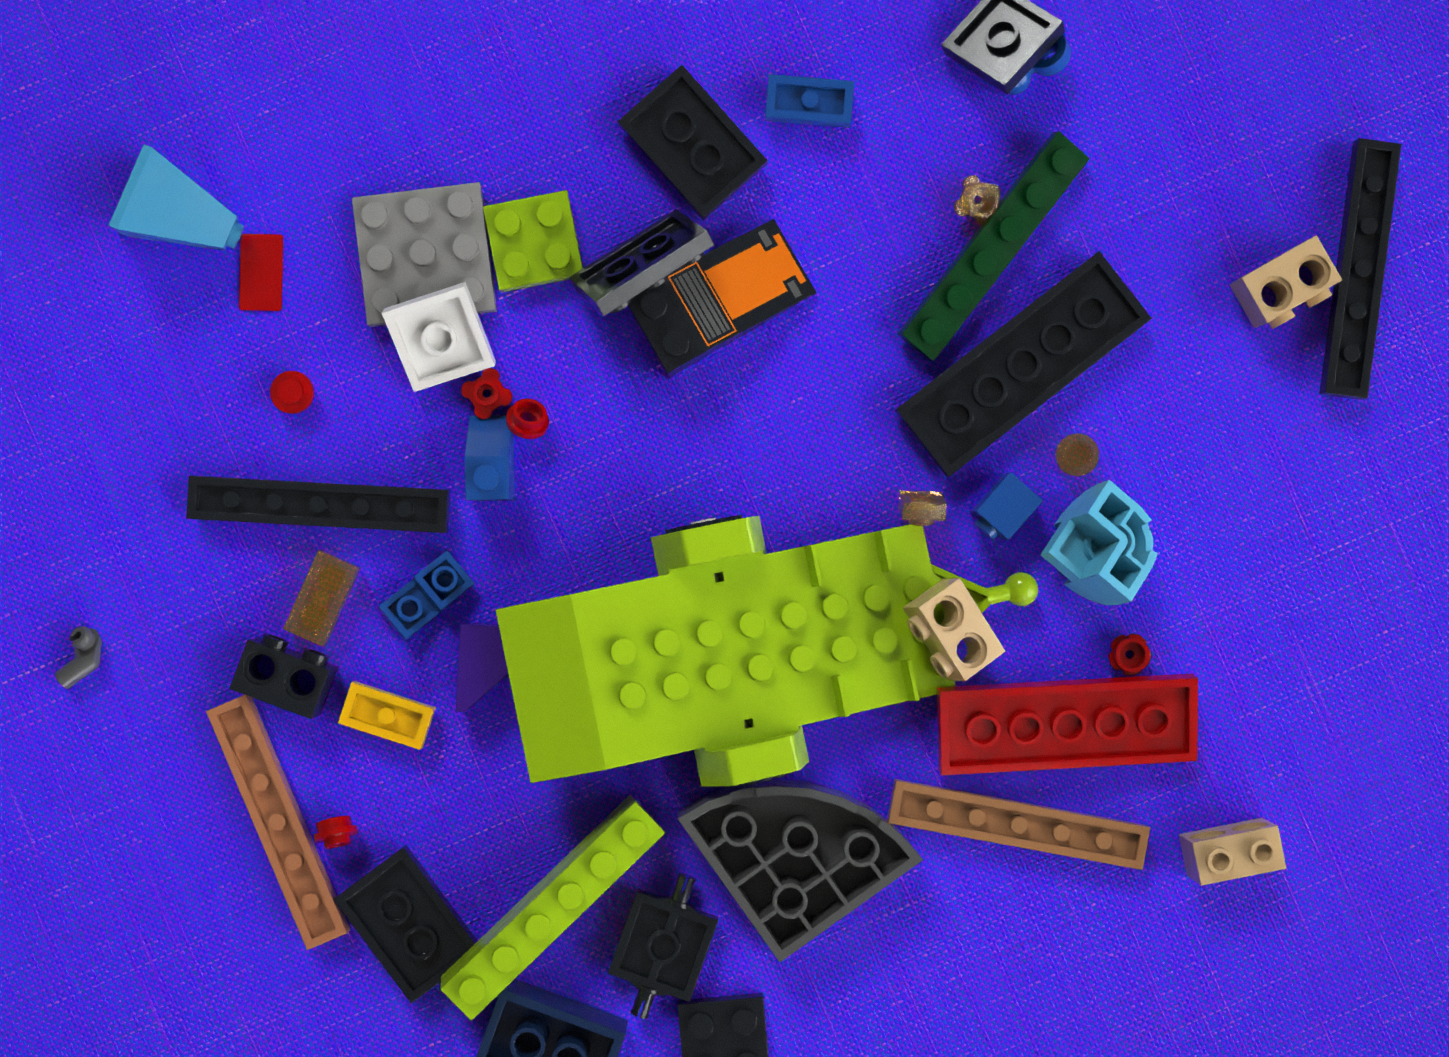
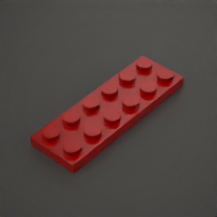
(1067, 724)

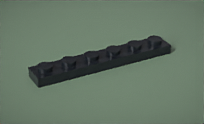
(1361, 267)
(318, 504)

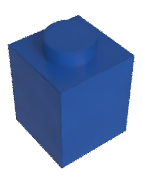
(1005, 507)

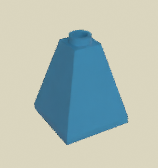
(172, 208)

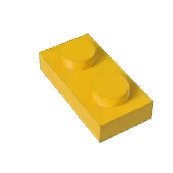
(387, 715)

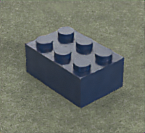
(545, 1024)

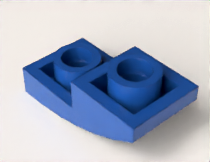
(426, 595)

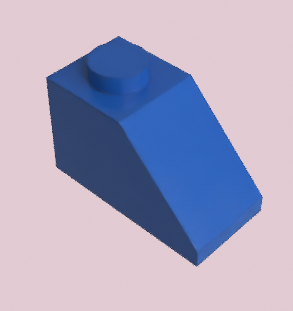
(489, 460)

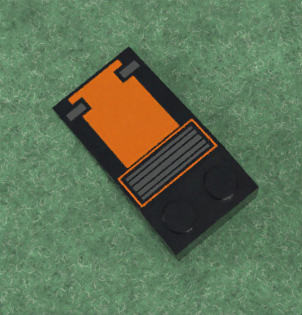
(721, 297)

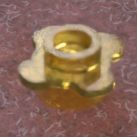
(989, 199)

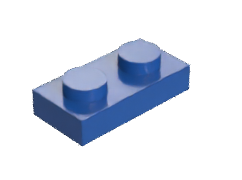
(809, 101)

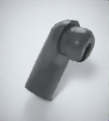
(86, 659)

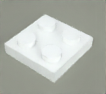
(439, 337)

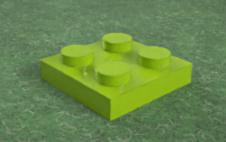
(533, 241)

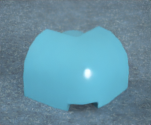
(1103, 545)

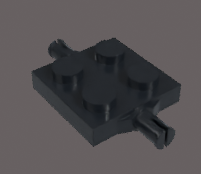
(663, 945)

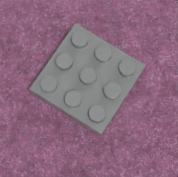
(421, 245)

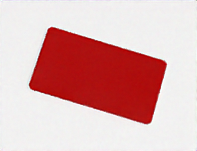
(261, 272)

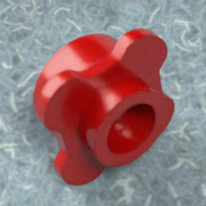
(498, 397)

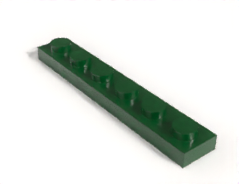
(993, 246)

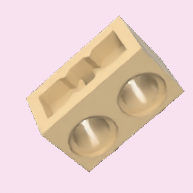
(1283, 278)
(960, 622)
(1232, 851)

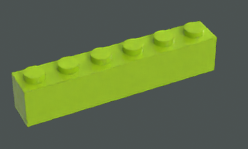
(550, 907)

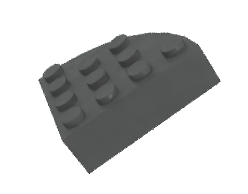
(796, 855)

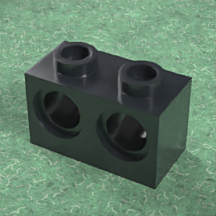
(282, 687)

